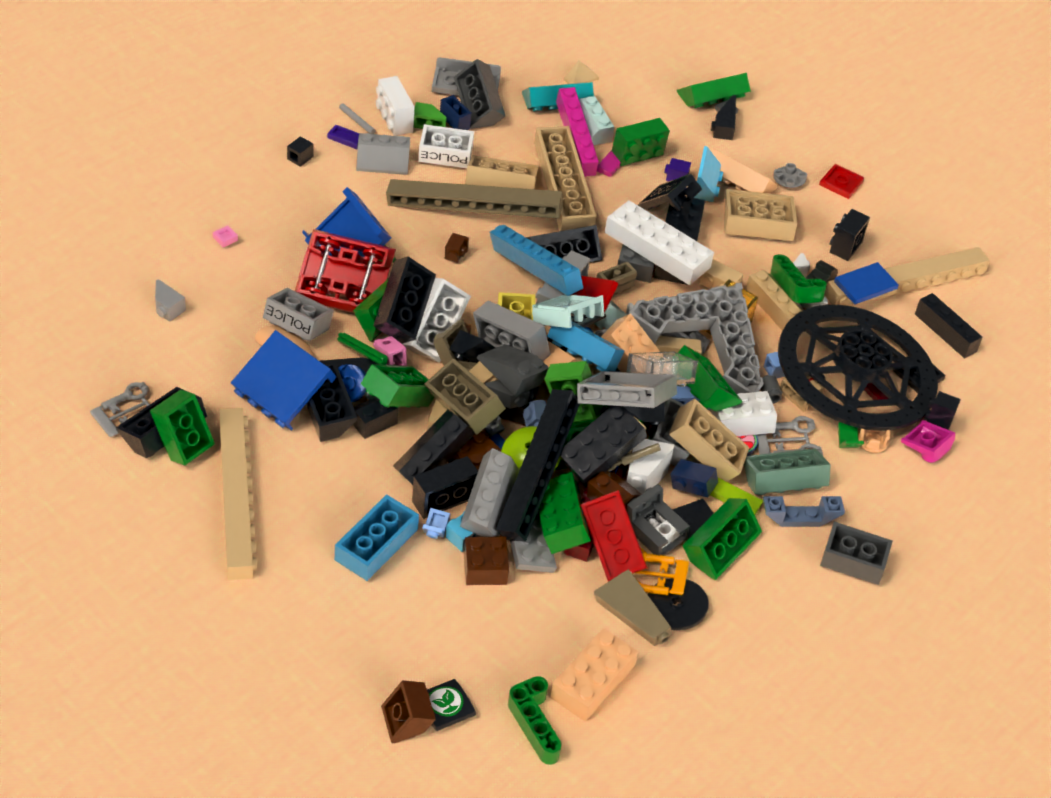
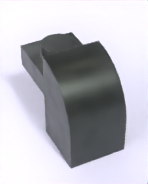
(823, 271)

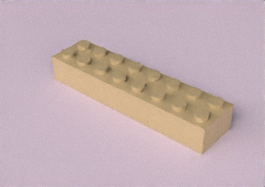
(564, 173)

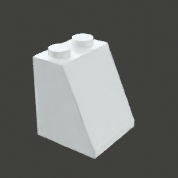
(651, 469)

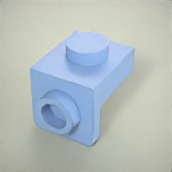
(436, 523)

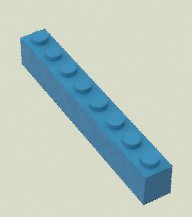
(536, 260)

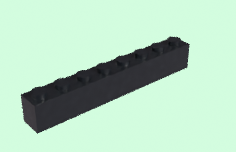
(538, 465)

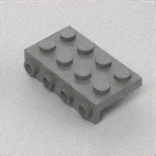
(446, 70)

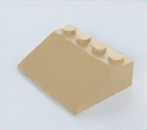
(500, 173)
(760, 215)

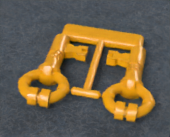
(679, 577)

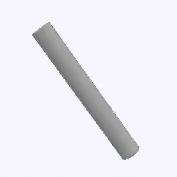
(357, 119)

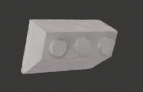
(383, 153)

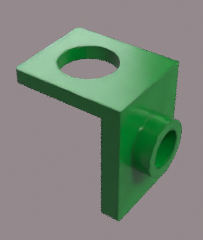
(848, 436)

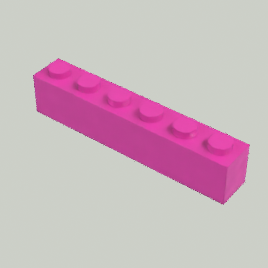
(573, 116)

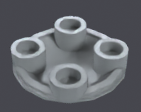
(790, 176)

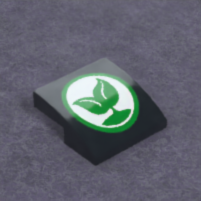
(449, 704)

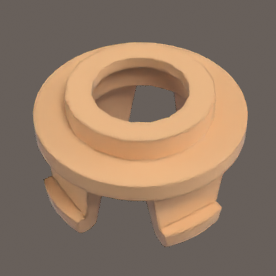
(873, 445)

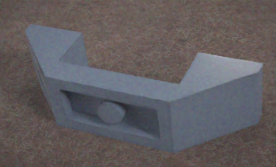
(803, 516)

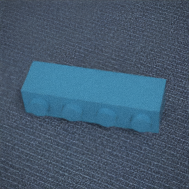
(588, 345)

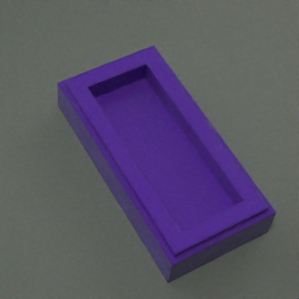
(344, 136)

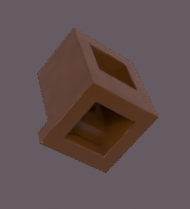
(456, 247)

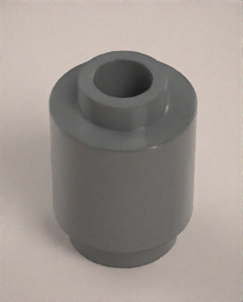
(773, 388)

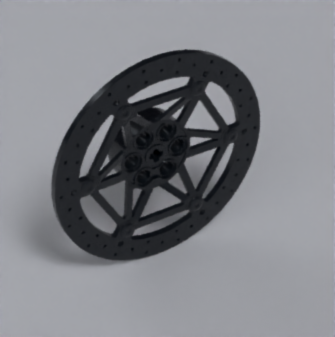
(861, 358)

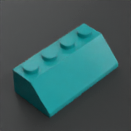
(546, 96)

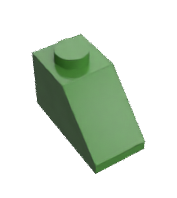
(428, 115)

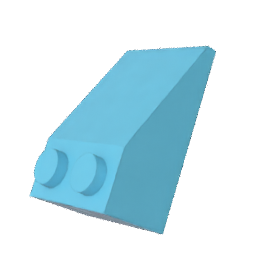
(708, 176)

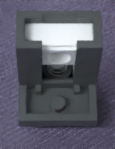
(652, 518)

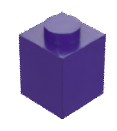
(677, 169)

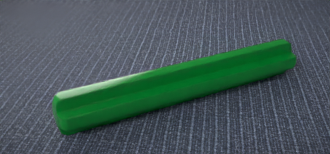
(362, 349)

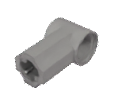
(494, 427)

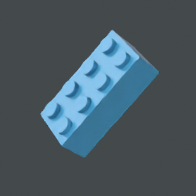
(376, 537)

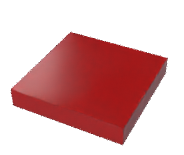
(841, 181)

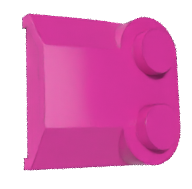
(930, 441)

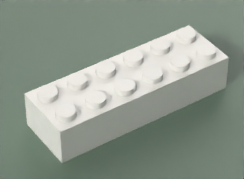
(659, 242)

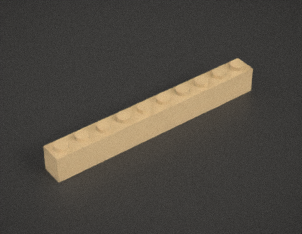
(924, 273)
(236, 495)

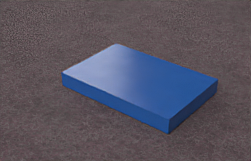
(866, 283)

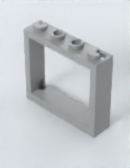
(627, 389)

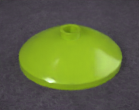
(517, 444)

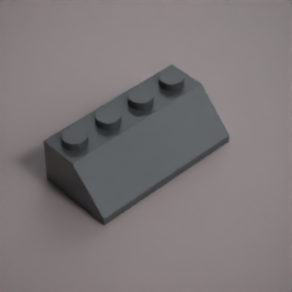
(479, 94)

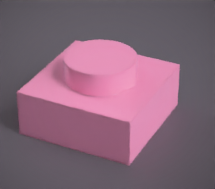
(225, 236)

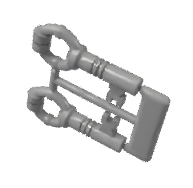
(105, 422)
(763, 445)

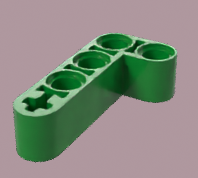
(794, 283)
(546, 744)

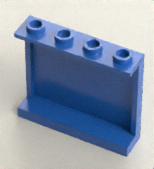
(353, 221)
(281, 379)

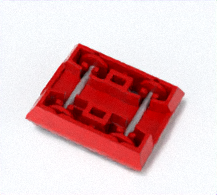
(345, 272)

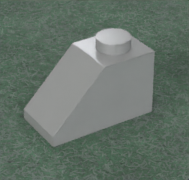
(168, 301)

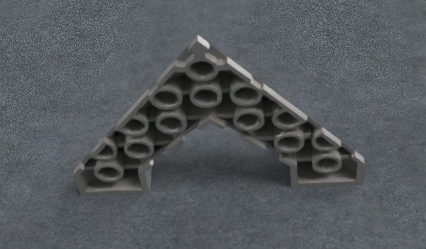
(717, 310)

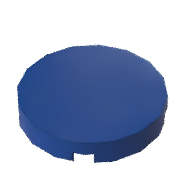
(352, 378)

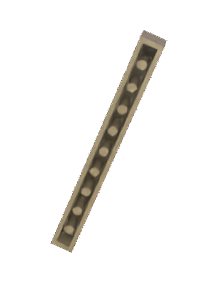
(475, 198)

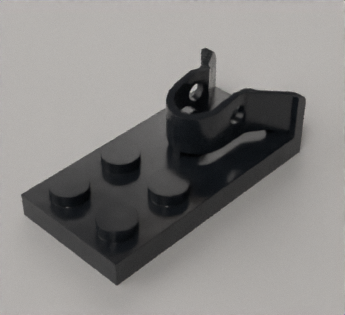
(672, 192)

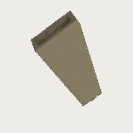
(632, 605)

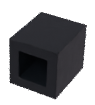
(300, 151)

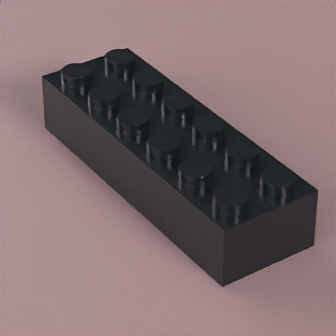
(688, 222)

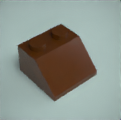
(609, 482)
(408, 711)

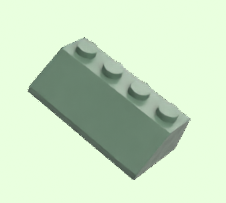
(787, 471)

